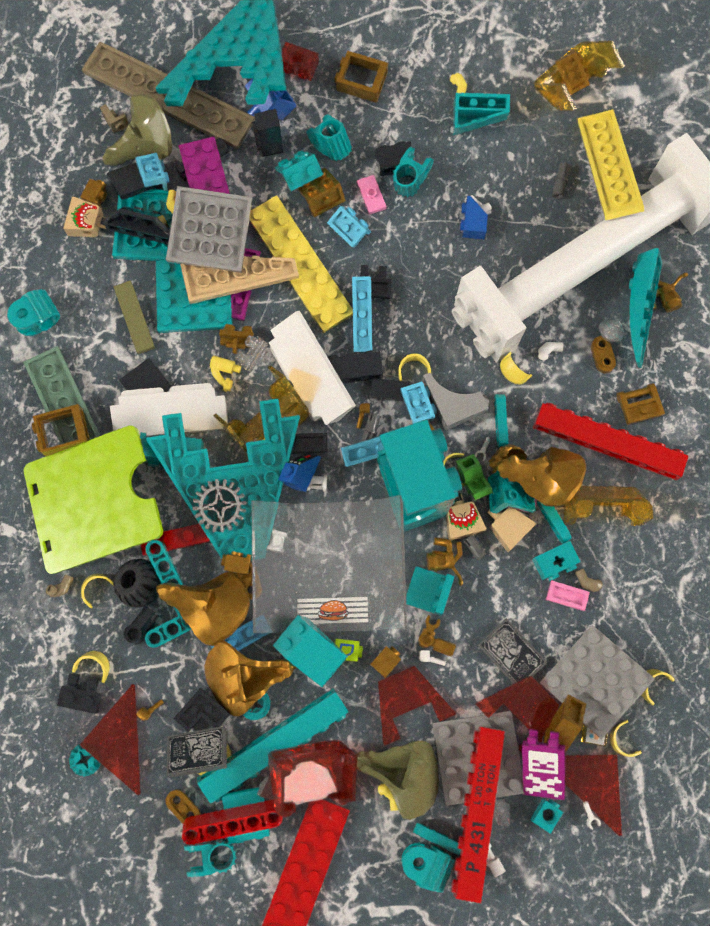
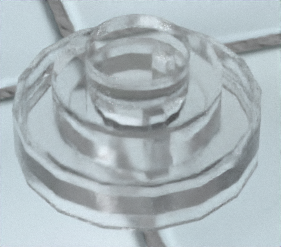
(612, 330)

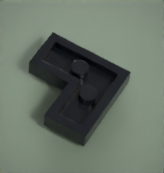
(201, 706)

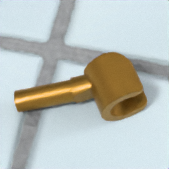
(364, 408)
(144, 714)

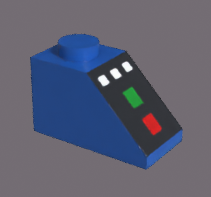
(299, 471)

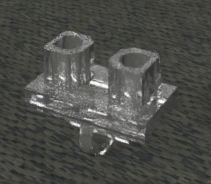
(255, 354)

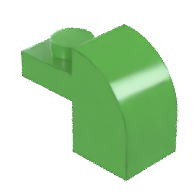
(472, 477)

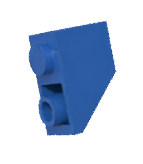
(475, 220)

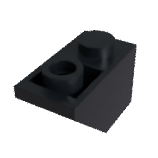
(389, 157)

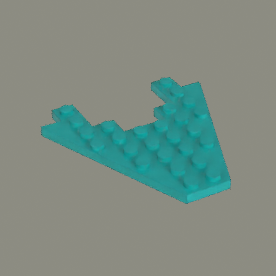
(242, 38)
(255, 478)

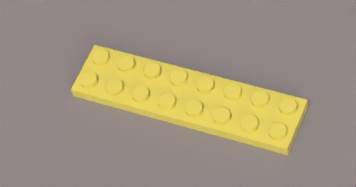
(610, 165)
(314, 282)

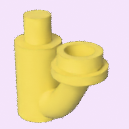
(221, 364)

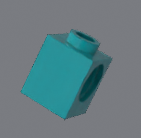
(537, 817)

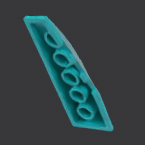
(642, 299)

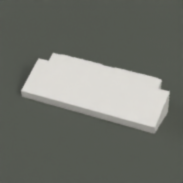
(309, 370)
(146, 406)

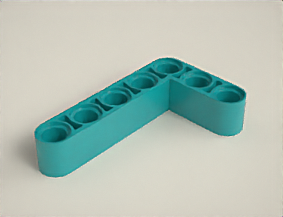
(164, 577)

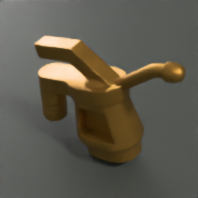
(669, 297)
(442, 560)

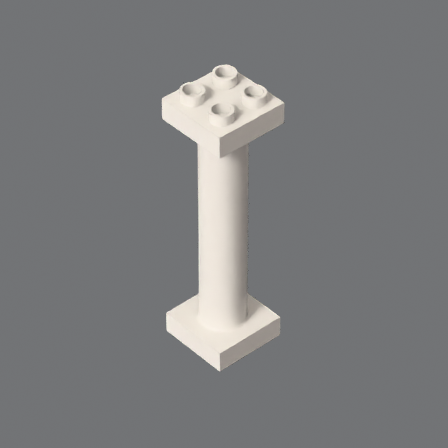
(497, 314)

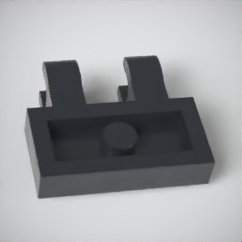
(379, 286)
(80, 699)

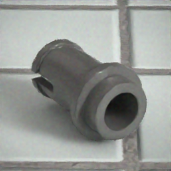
(475, 547)

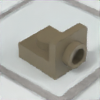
(115, 123)

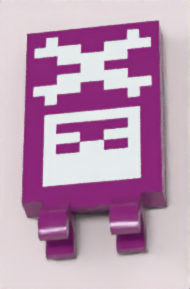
(543, 767)

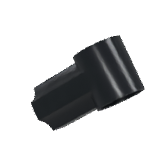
(142, 623)

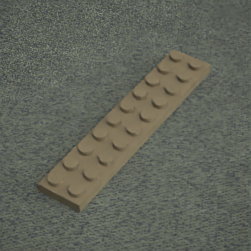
(198, 110)

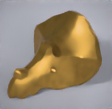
(550, 478)
(210, 608)
(239, 680)

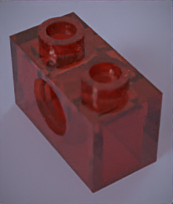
(308, 61)

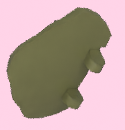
(144, 135)
(409, 774)

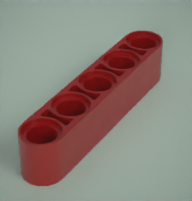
(224, 828)

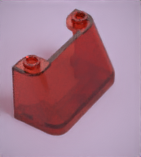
(312, 774)

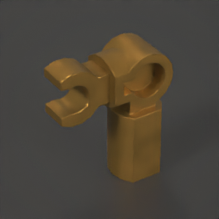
(427, 639)

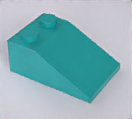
(310, 650)

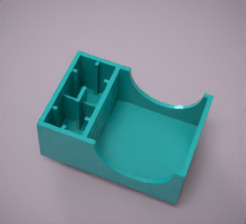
(415, 470)

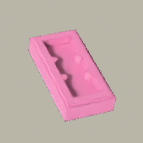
(371, 194)
(567, 595)

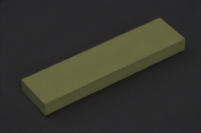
(134, 317)

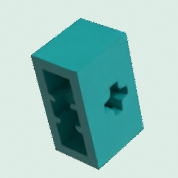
(545, 565)

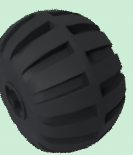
(136, 583)

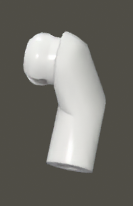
(548, 347)

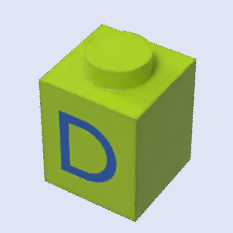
(350, 648)

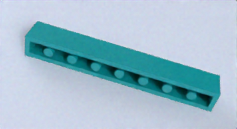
(289, 733)

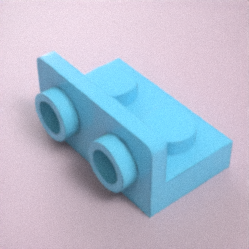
(152, 170)
(348, 225)
(418, 402)

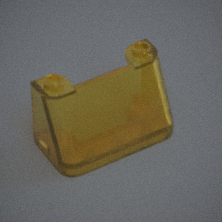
(630, 499)

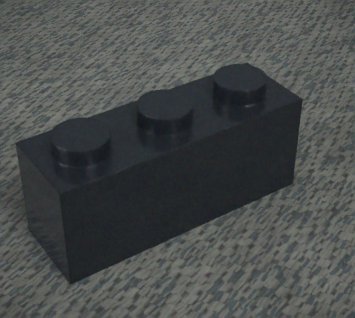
(267, 133)
(358, 367)

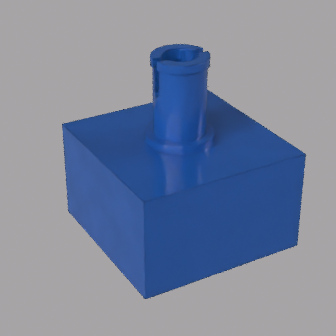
(276, 100)

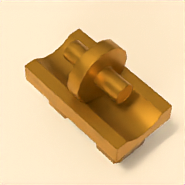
(234, 339)

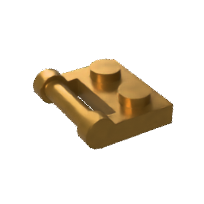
(642, 409)

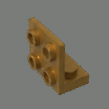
(322, 193)

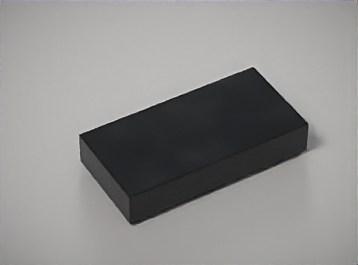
(387, 389)
(310, 443)

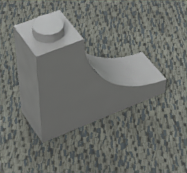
(455, 407)

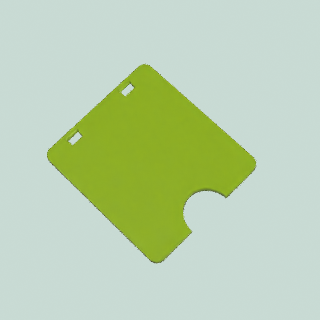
(89, 500)

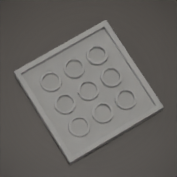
(209, 229)
(600, 677)
(454, 750)

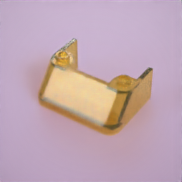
(597, 58)
(289, 403)

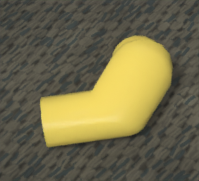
(458, 79)
(171, 200)
(384, 790)

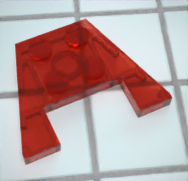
(404, 693)
(527, 703)

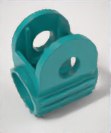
(333, 146)
(418, 172)
(33, 313)
(209, 866)
(435, 869)

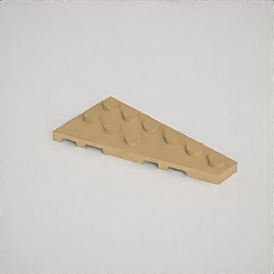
(256, 272)

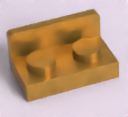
(572, 71)

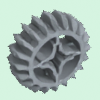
(221, 522)

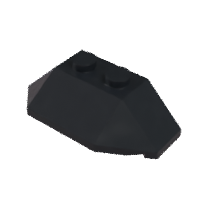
(139, 224)

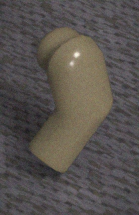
(588, 583)
(60, 589)

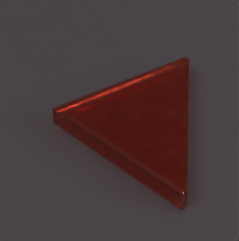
(116, 741)
(596, 781)

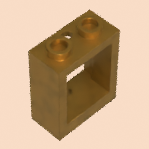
(358, 90)
(41, 419)
(567, 721)

